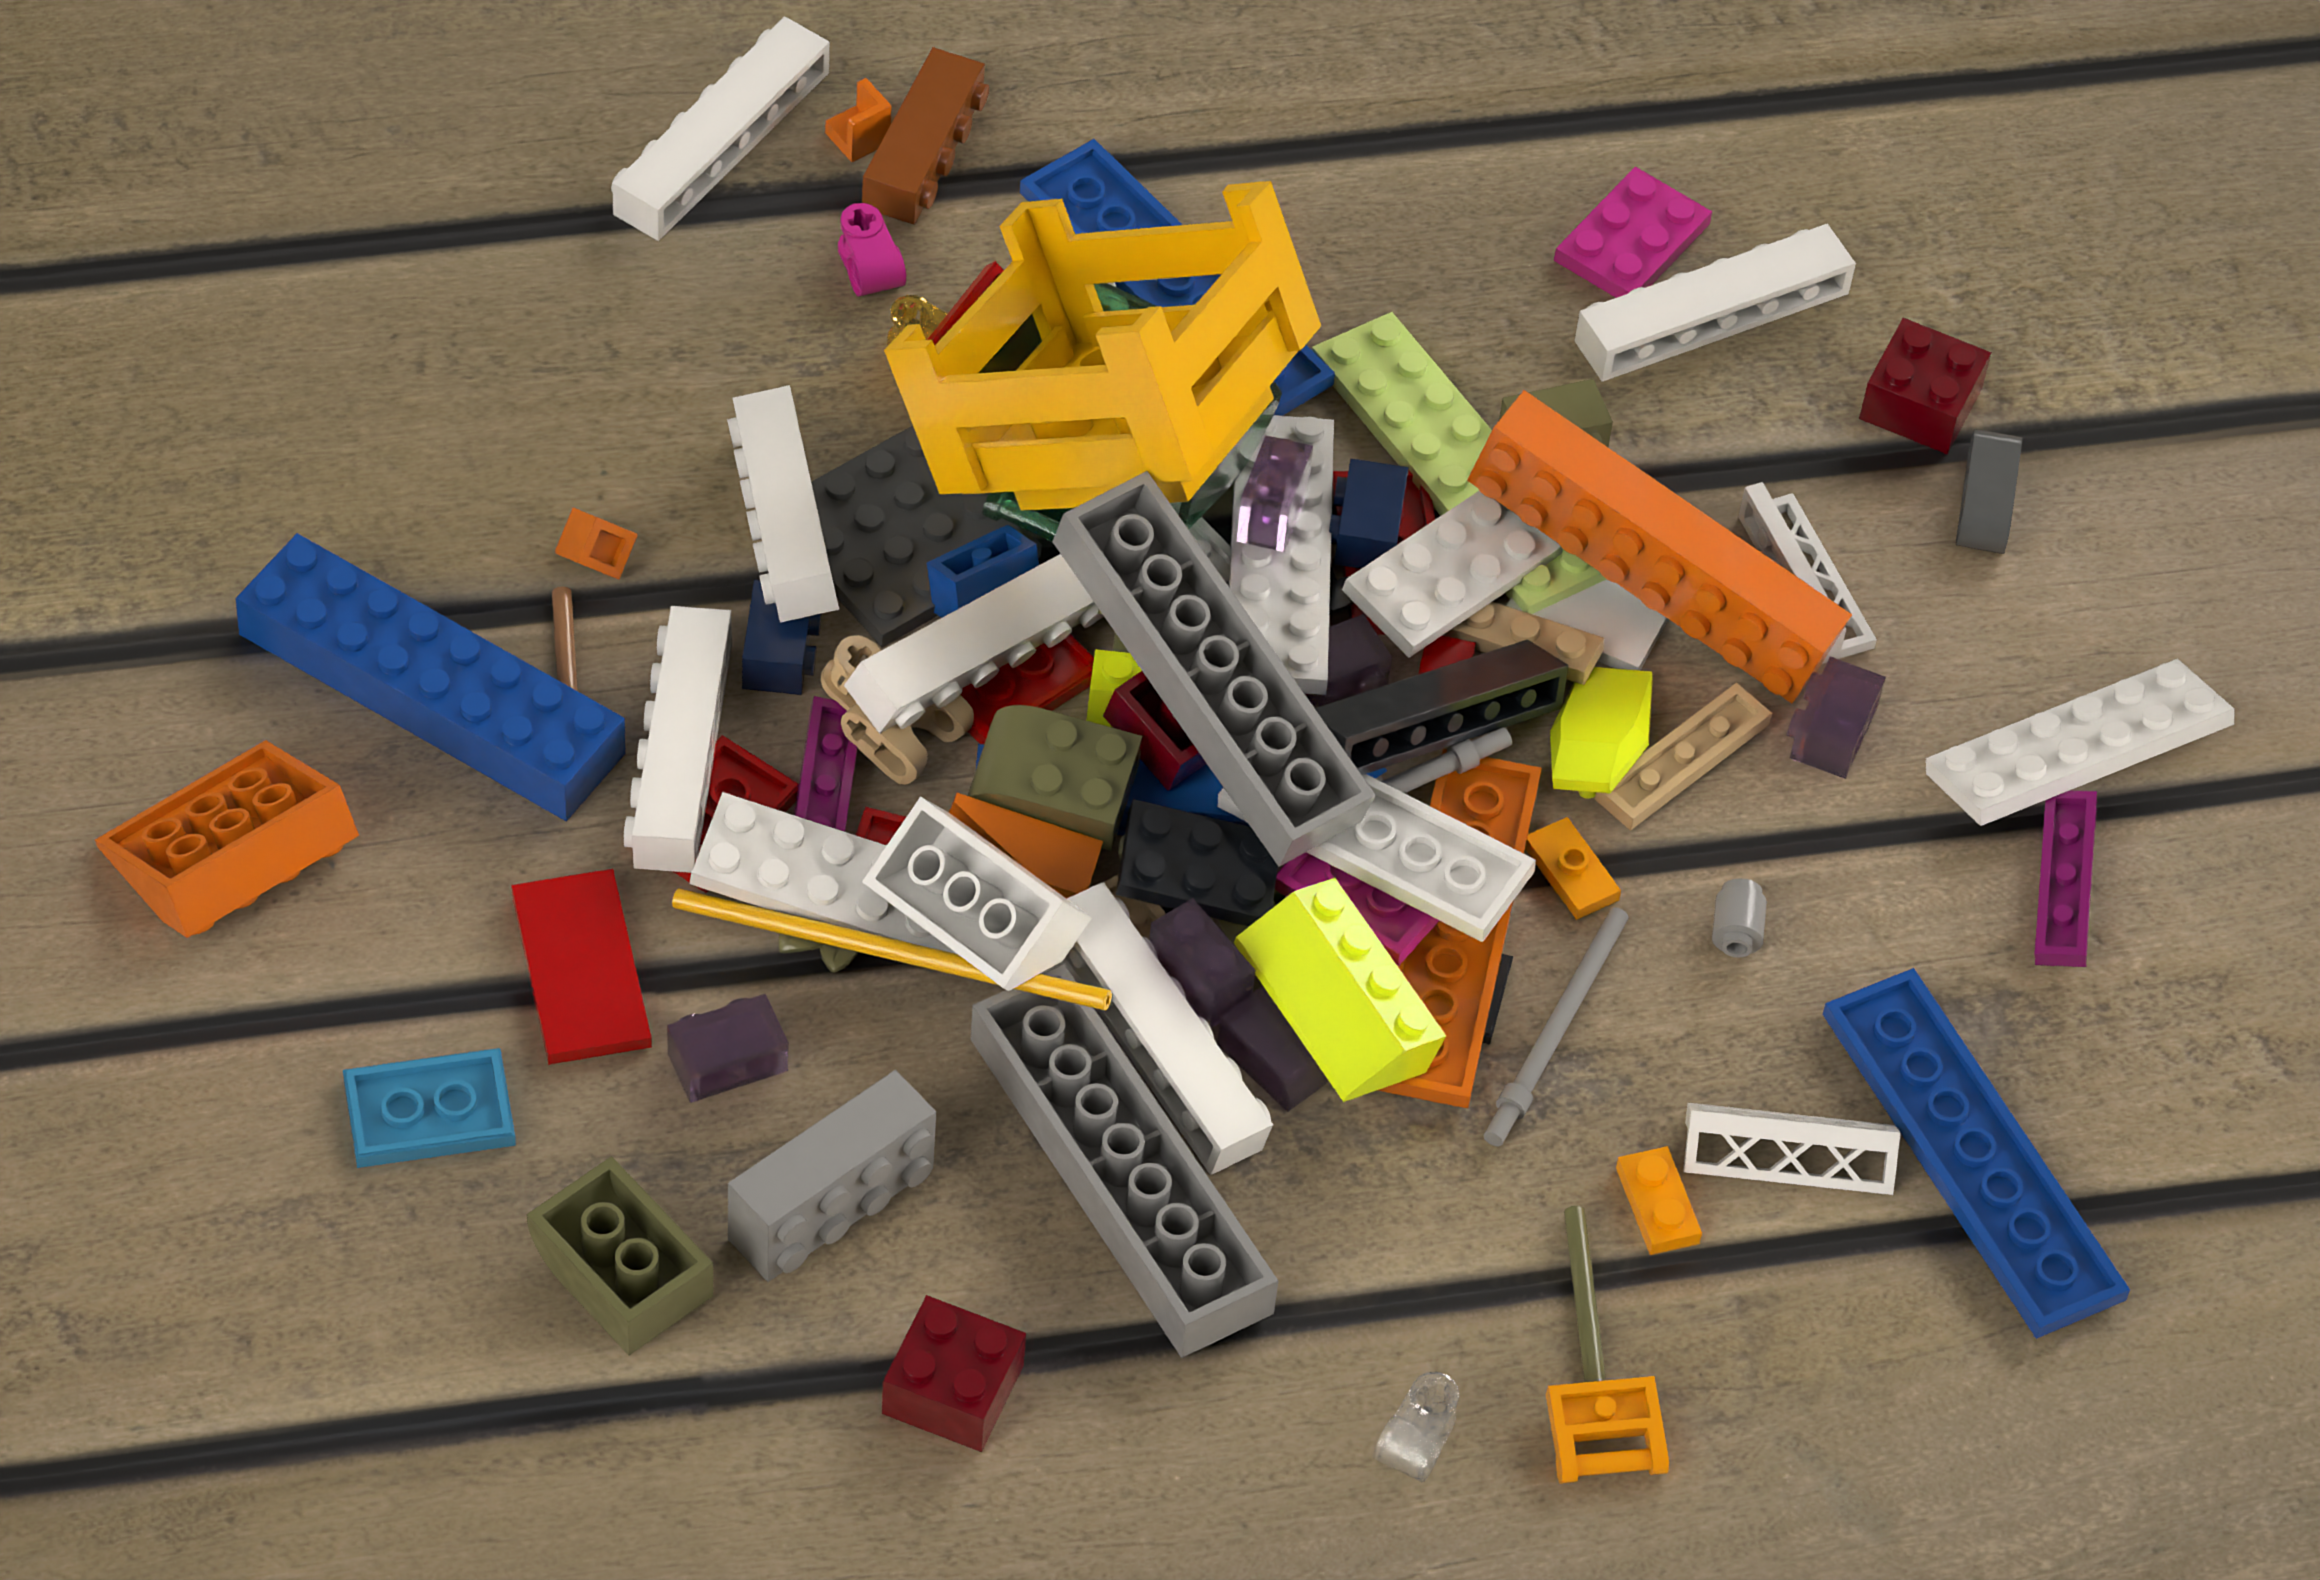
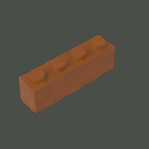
(925, 135)

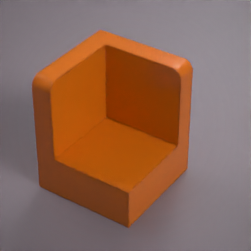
(862, 126)
(596, 543)

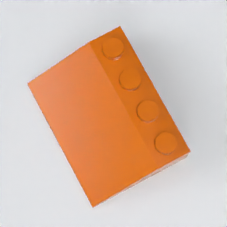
(230, 837)

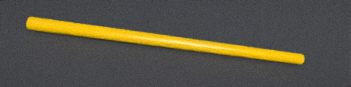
(879, 946)

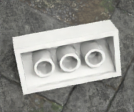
(975, 897)

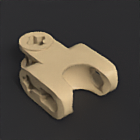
(895, 749)

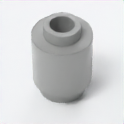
(1739, 918)

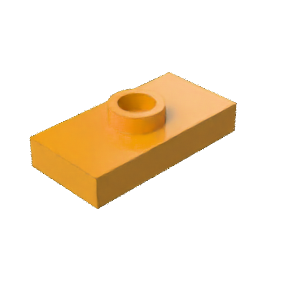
(1572, 868)

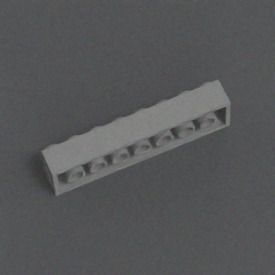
(1213, 668)
(1125, 1165)

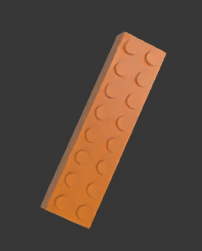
(1658, 547)

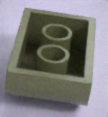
(1058, 770)
(621, 1255)

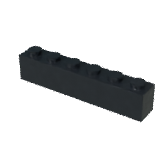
(1446, 705)

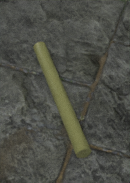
(1584, 1294)

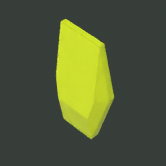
(1601, 730)

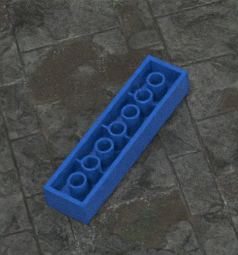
(431, 676)

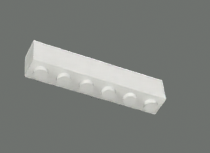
(720, 128)
(1714, 302)
(784, 505)
(971, 645)
(681, 739)
(1165, 1036)

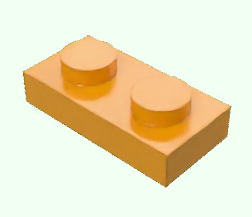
(1658, 1200)

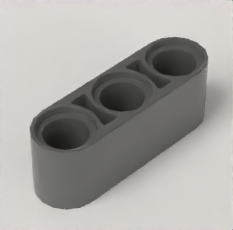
(1989, 491)

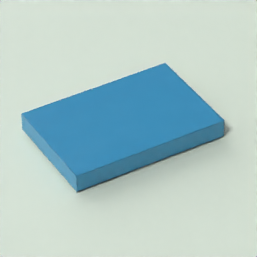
(429, 1107)

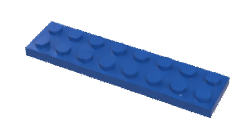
(1108, 198)
(1976, 1153)

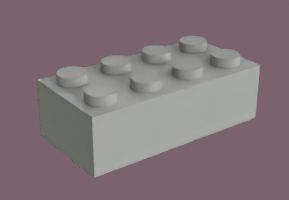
(831, 1176)

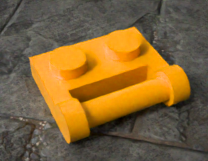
(1606, 1412)

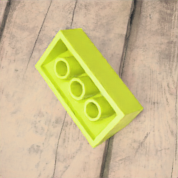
(1341, 991)

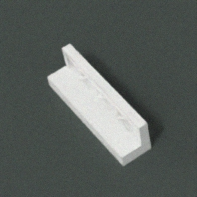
(1772, 537)
(1791, 1128)

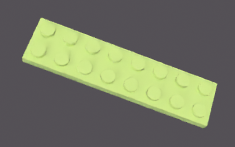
(1432, 432)

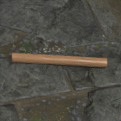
(564, 636)

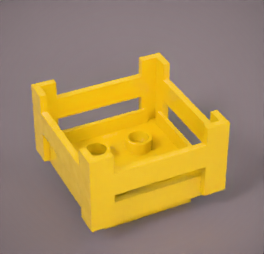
(1109, 386)

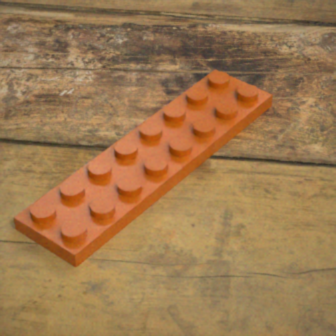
(1449, 968)

